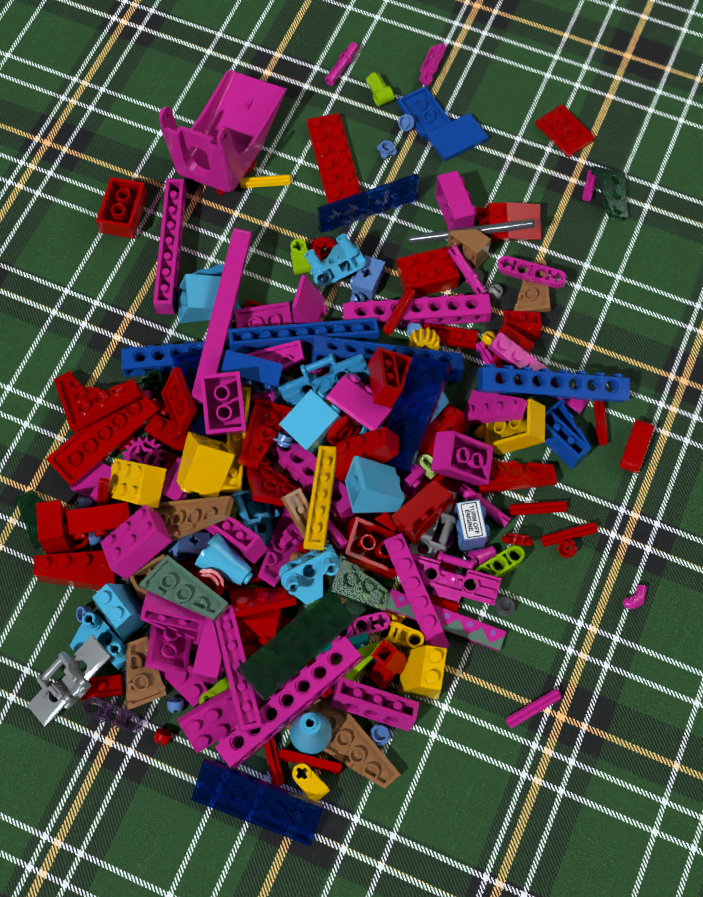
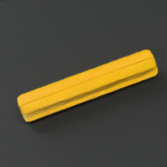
(265, 181)

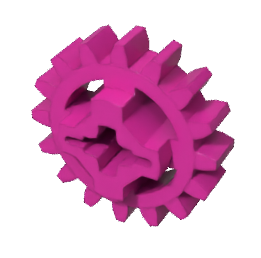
(152, 457)

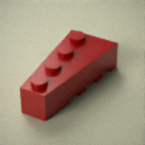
(75, 569)

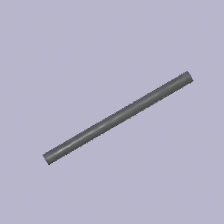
(485, 229)

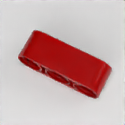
(636, 446)

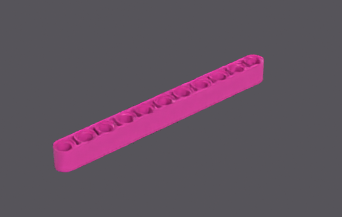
(223, 309)

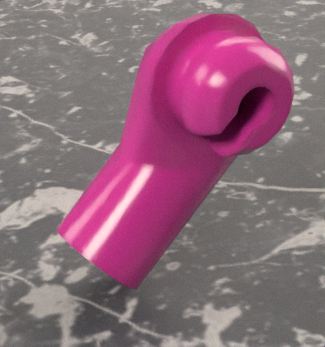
(636, 600)

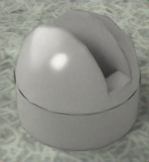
(493, 293)

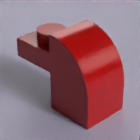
(389, 662)

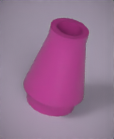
(481, 555)

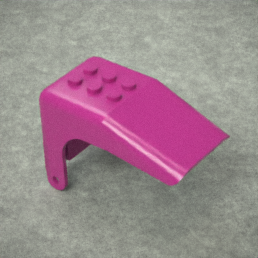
(226, 132)

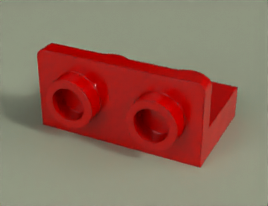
(524, 322)

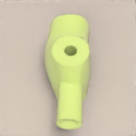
(425, 462)

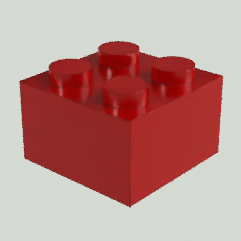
(53, 527)

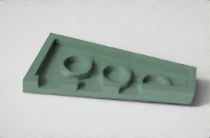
(184, 589)

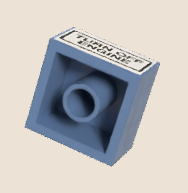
(470, 525)

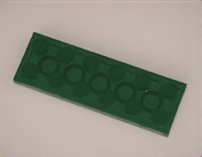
(296, 645)

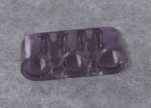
(104, 711)

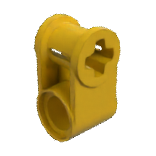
(403, 636)
(312, 786)

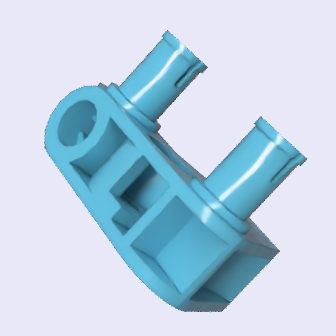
(342, 261)
(307, 581)
(95, 625)

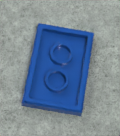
(425, 111)
(457, 137)

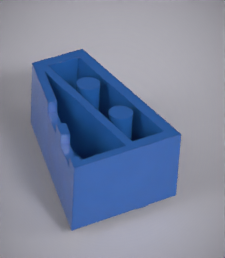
(252, 369)
(564, 436)

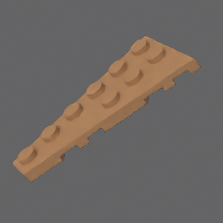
(192, 515)
(352, 744)

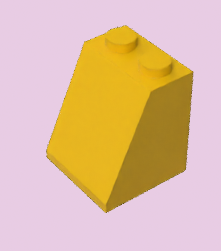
(204, 465)
(423, 672)

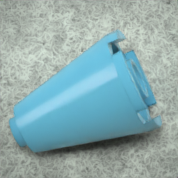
(225, 560)
(310, 732)

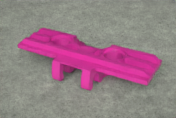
(452, 585)

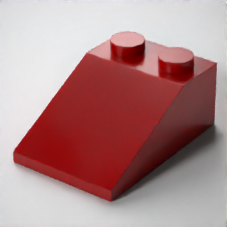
(510, 212)

